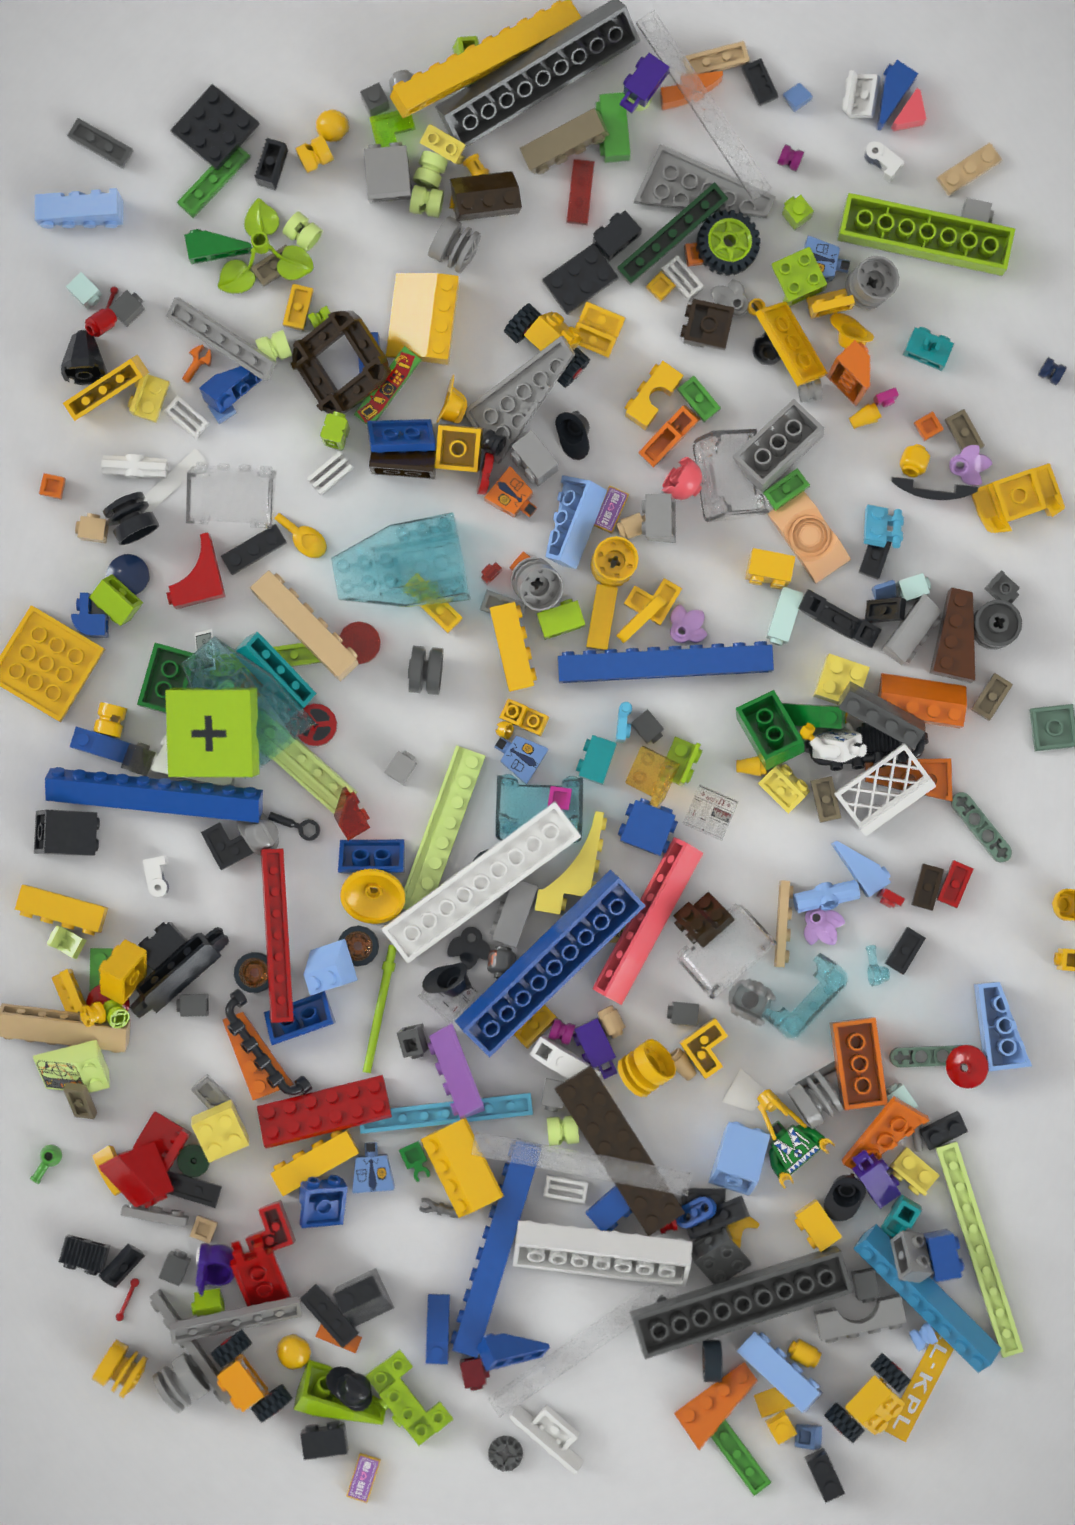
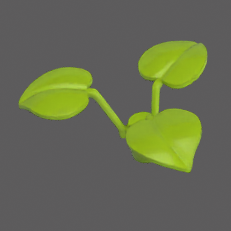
(258, 223)

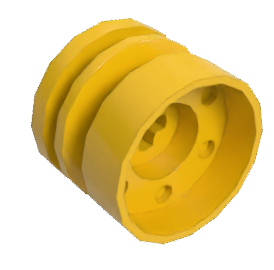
(615, 549)
(646, 1068)
(120, 1368)

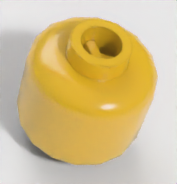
(914, 460)

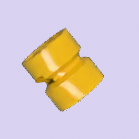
(314, 154)
(107, 712)

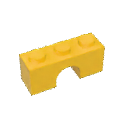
(663, 379)

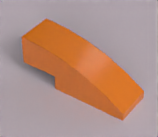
(672, 97)
(669, 435)

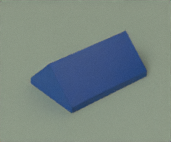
(372, 854)
(308, 1015)

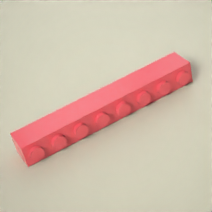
(647, 925)

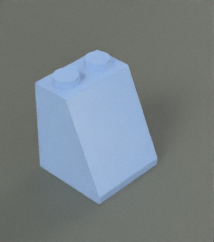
(739, 1158)

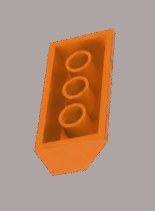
(852, 372)
(926, 699)

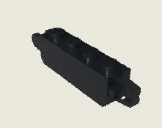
(178, 971)

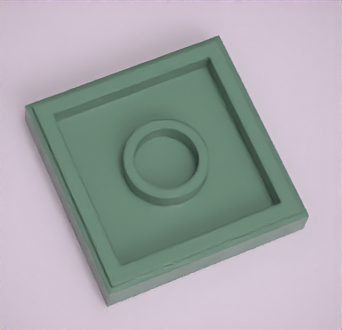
(1053, 727)

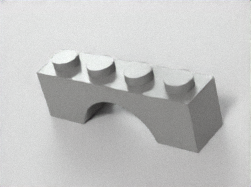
(887, 1313)

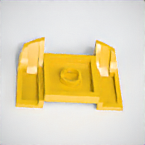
(1018, 497)

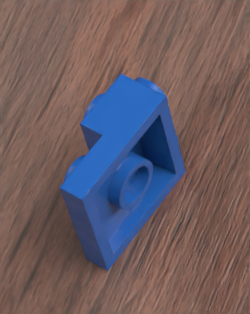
(322, 1202)

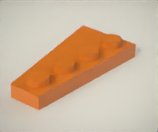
(938, 769)
(254, 1078)
(887, 1130)
(715, 1404)

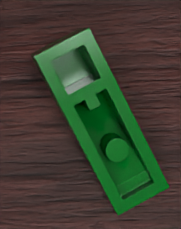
(209, 246)
(819, 715)

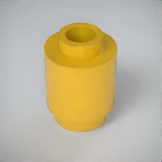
(804, 1353)

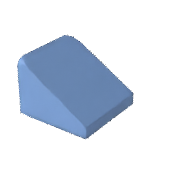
(797, 96)
(229, 412)
(884, 590)
(808, 1436)

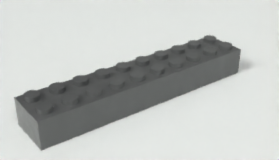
(539, 73)
(741, 1302)

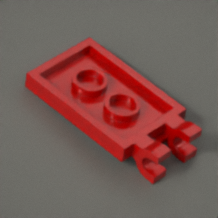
(258, 1273)

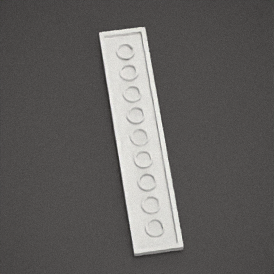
(481, 882)

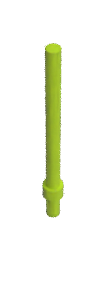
(388, 967)

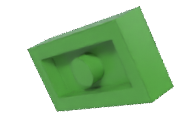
(699, 399)
(786, 489)
(97, 956)

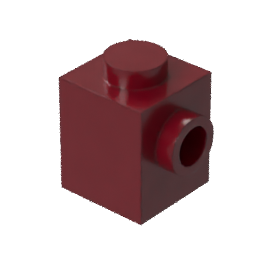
(473, 1373)

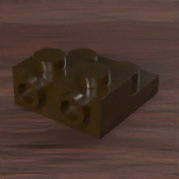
(707, 324)
(703, 920)

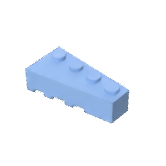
(79, 209)
(780, 1372)

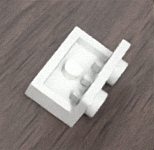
(860, 95)

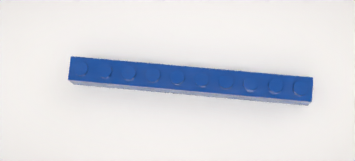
(665, 663)
(154, 794)
(492, 1258)

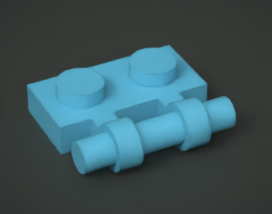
(876, 526)
(623, 728)

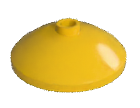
(372, 904)

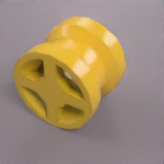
(93, 1014)

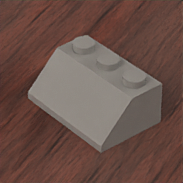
(912, 630)

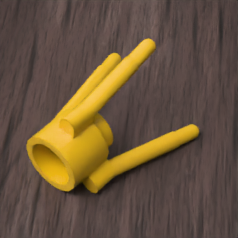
(771, 1102)

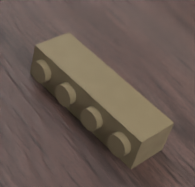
(564, 141)

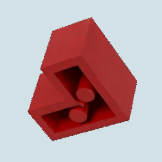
(277, 1228)

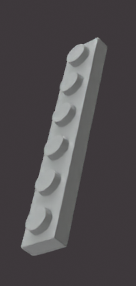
(221, 339)
(235, 1319)
(196, 1353)

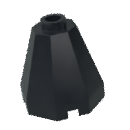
(83, 360)

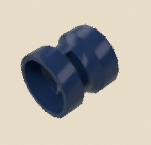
(1048, 367)

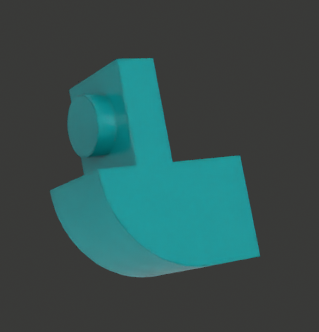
(902, 1216)

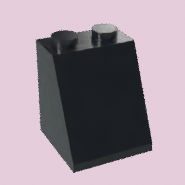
(66, 832)
(363, 1298)

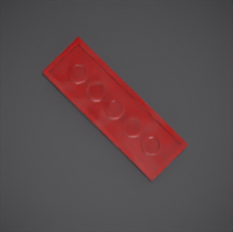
(324, 1111)

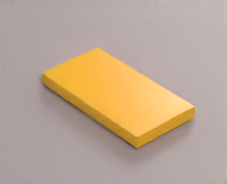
(791, 343)

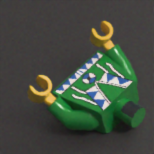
(793, 1149)

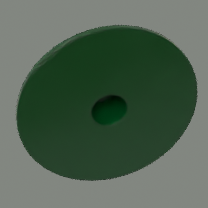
(192, 1161)

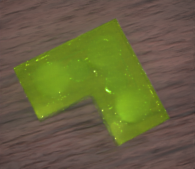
(388, 125)

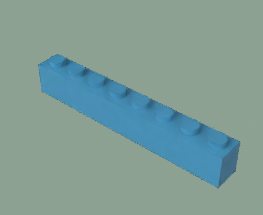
(930, 1303)

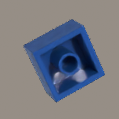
(943, 1255)

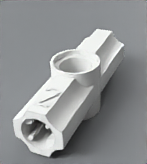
(134, 466)

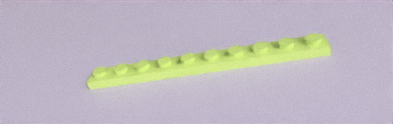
(979, 1249)

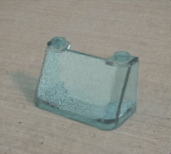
(520, 803)
(832, 983)

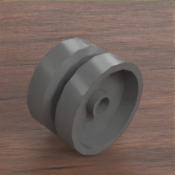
(1008, 622)
(427, 670)

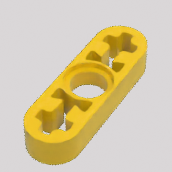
(640, 619)

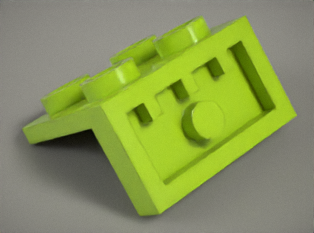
(799, 276)
(684, 754)

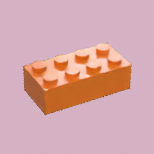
(858, 1063)

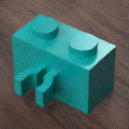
(928, 348)

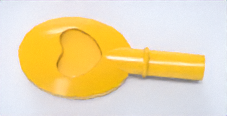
(305, 538)

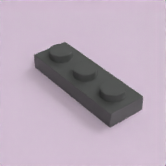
(100, 143)

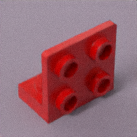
(167, 1136)

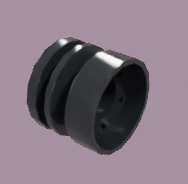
(129, 514)

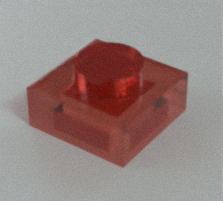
(490, 572)

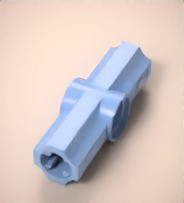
(826, 896)

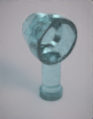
(876, 974)

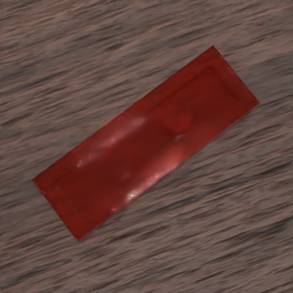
(580, 192)

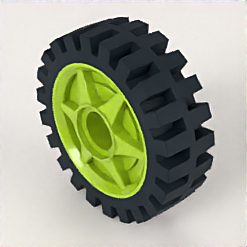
(719, 255)

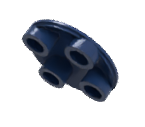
(130, 571)

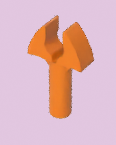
(197, 361)

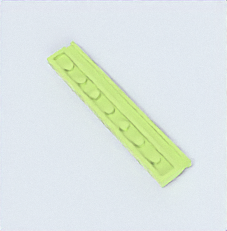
(312, 774)
(443, 825)

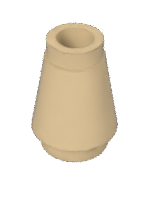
(683, 1064)

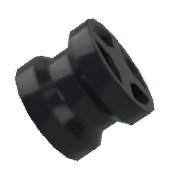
(493, 442)

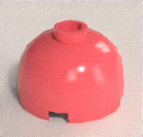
(684, 480)

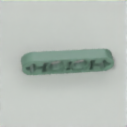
(983, 825)
(931, 1052)

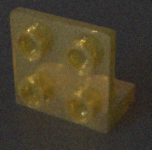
(652, 774)

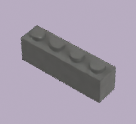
(882, 715)

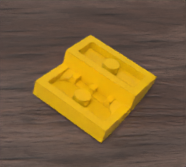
(599, 328)
(535, 1026)

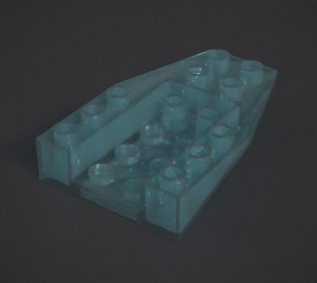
(405, 565)
(279, 715)

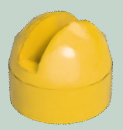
(757, 303)
(505, 729)

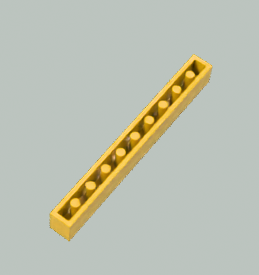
(482, 59)

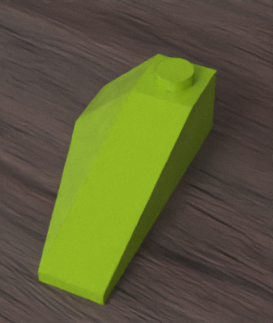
(317, 1400)

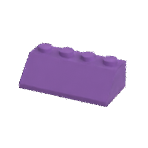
(456, 1072)

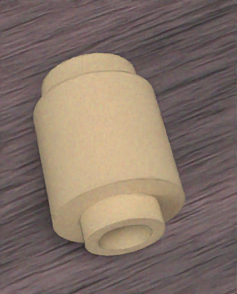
(631, 526)
(611, 1022)

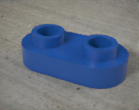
(697, 1212)

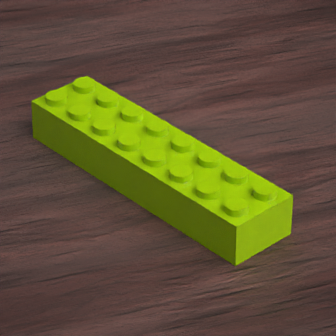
(926, 234)

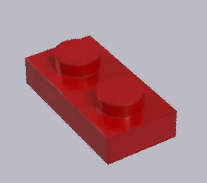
(955, 884)
(890, 898)

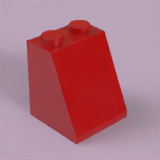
(139, 1175)

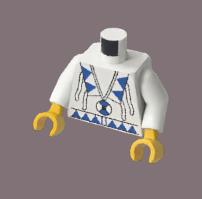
(835, 744)

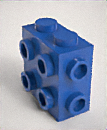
(648, 827)

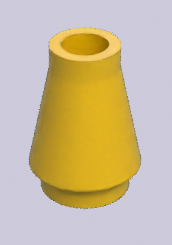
(866, 415)
(750, 766)

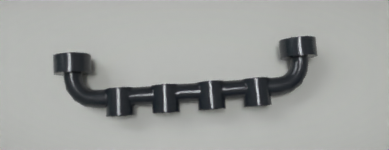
(858, 762)
(262, 1060)

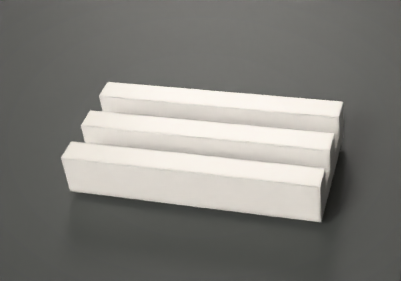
(694, 291)
(200, 429)
(349, 467)
(567, 1189)

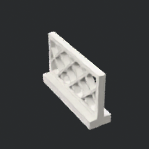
(898, 802)

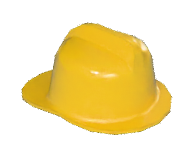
(849, 330)
(454, 405)

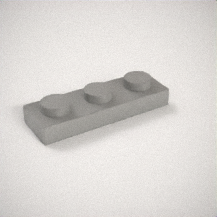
(155, 1214)

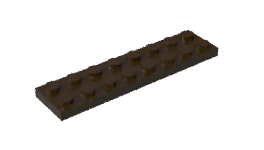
(613, 1137)

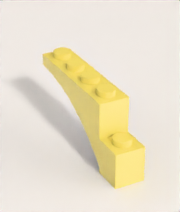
(578, 876)

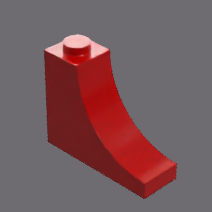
(202, 582)

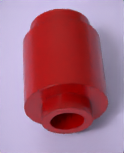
(100, 322)

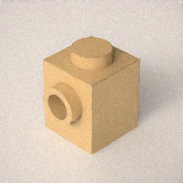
(92, 528)

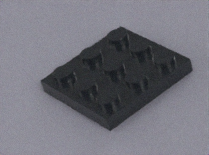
(214, 127)

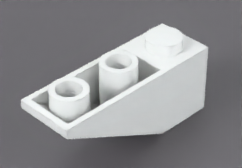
(558, 1058)

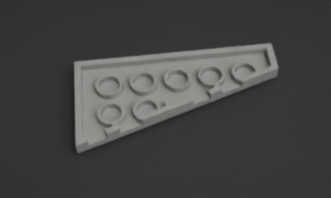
(679, 180)
(517, 397)

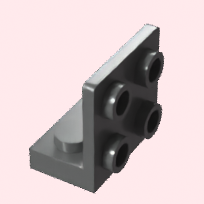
(719, 1256)

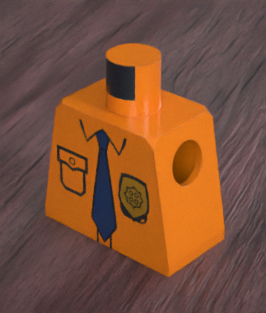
(511, 495)

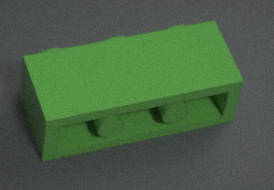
(616, 144)

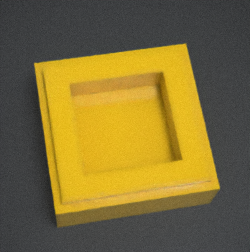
(660, 286)

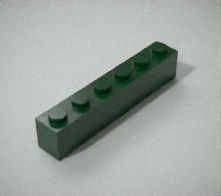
(672, 233)

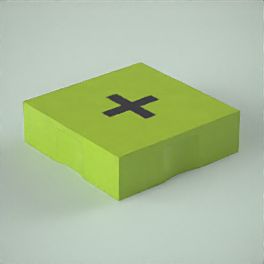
(212, 732)

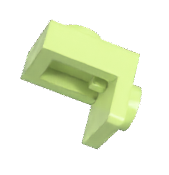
(66, 941)

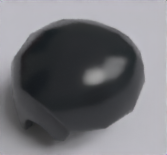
(765, 351)

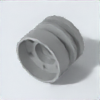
(452, 243)
(880, 275)
(544, 591)
(815, 1100)
(177, 1385)

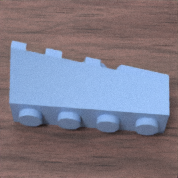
(574, 521)
(998, 1029)

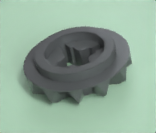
(514, 1448)

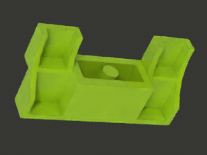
(402, 1402)

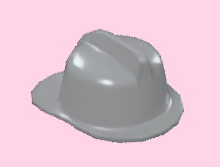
(259, 835)

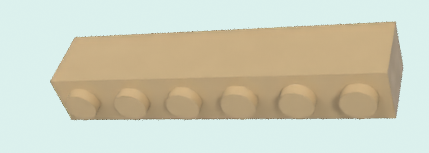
(305, 625)
(59, 1028)

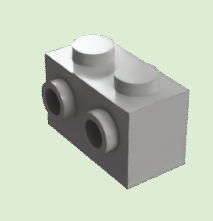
(911, 1256)

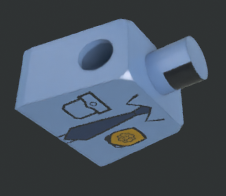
(827, 257)
(521, 756)
(372, 1171)

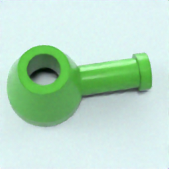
(45, 1163)

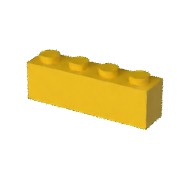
(106, 387)
(512, 647)
(61, 908)
(314, 1162)

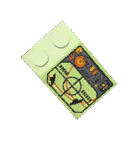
(74, 1064)

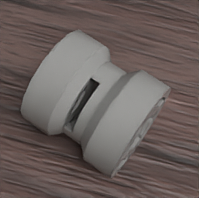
(811, 390)

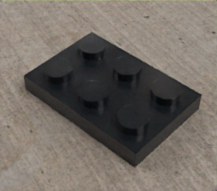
(580, 279)

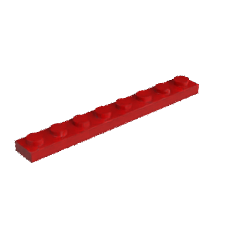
(277, 935)

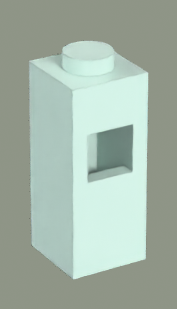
(784, 616)

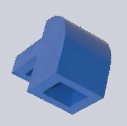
(87, 623)

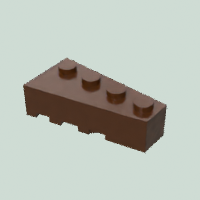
(955, 641)

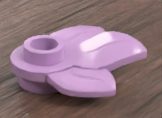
(972, 465)
(689, 623)
(823, 929)

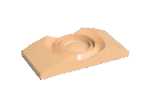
(809, 537)

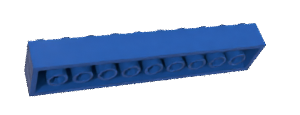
(549, 963)

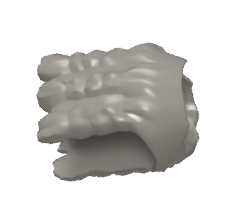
(764, 1000)

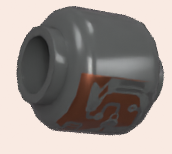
(500, 960)

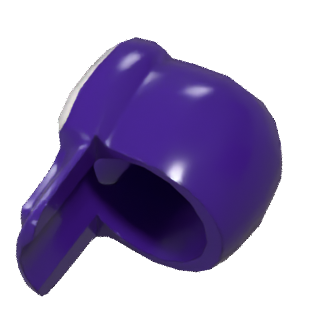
(213, 1266)

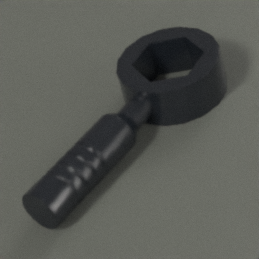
(291, 823)

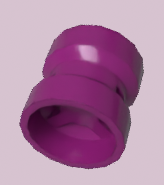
(790, 157)
(561, 1031)

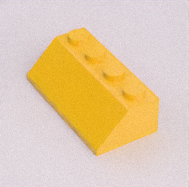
(463, 1175)

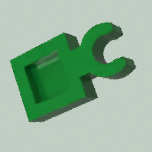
(413, 1158)

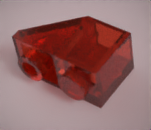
(349, 816)

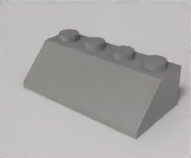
(778, 445)

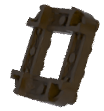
(315, 376)

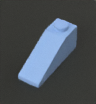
(865, 871)

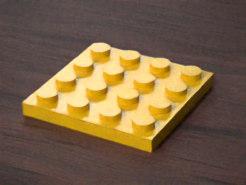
(47, 663)

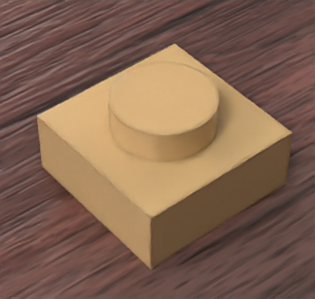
(203, 1229)

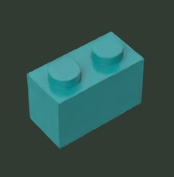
(597, 759)

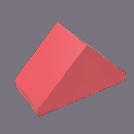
(912, 114)

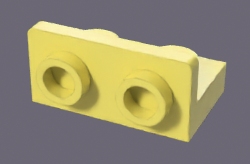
(443, 144)
(148, 397)
(784, 787)
(914, 1171)

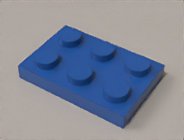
(401, 435)

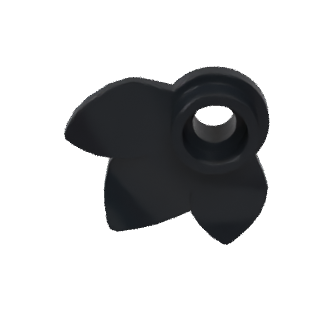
(469, 951)

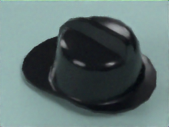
(573, 433)
(447, 979)
(844, 1198)
(350, 1388)

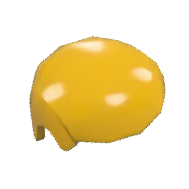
(332, 125)
(1064, 904)
(293, 1352)

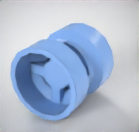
(925, 1335)

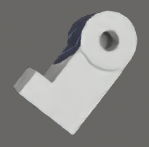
(884, 158)
(155, 876)

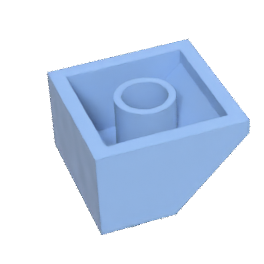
(329, 967)

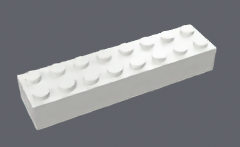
(602, 1253)

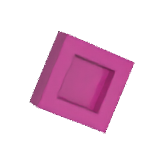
(886, 398)
(561, 796)

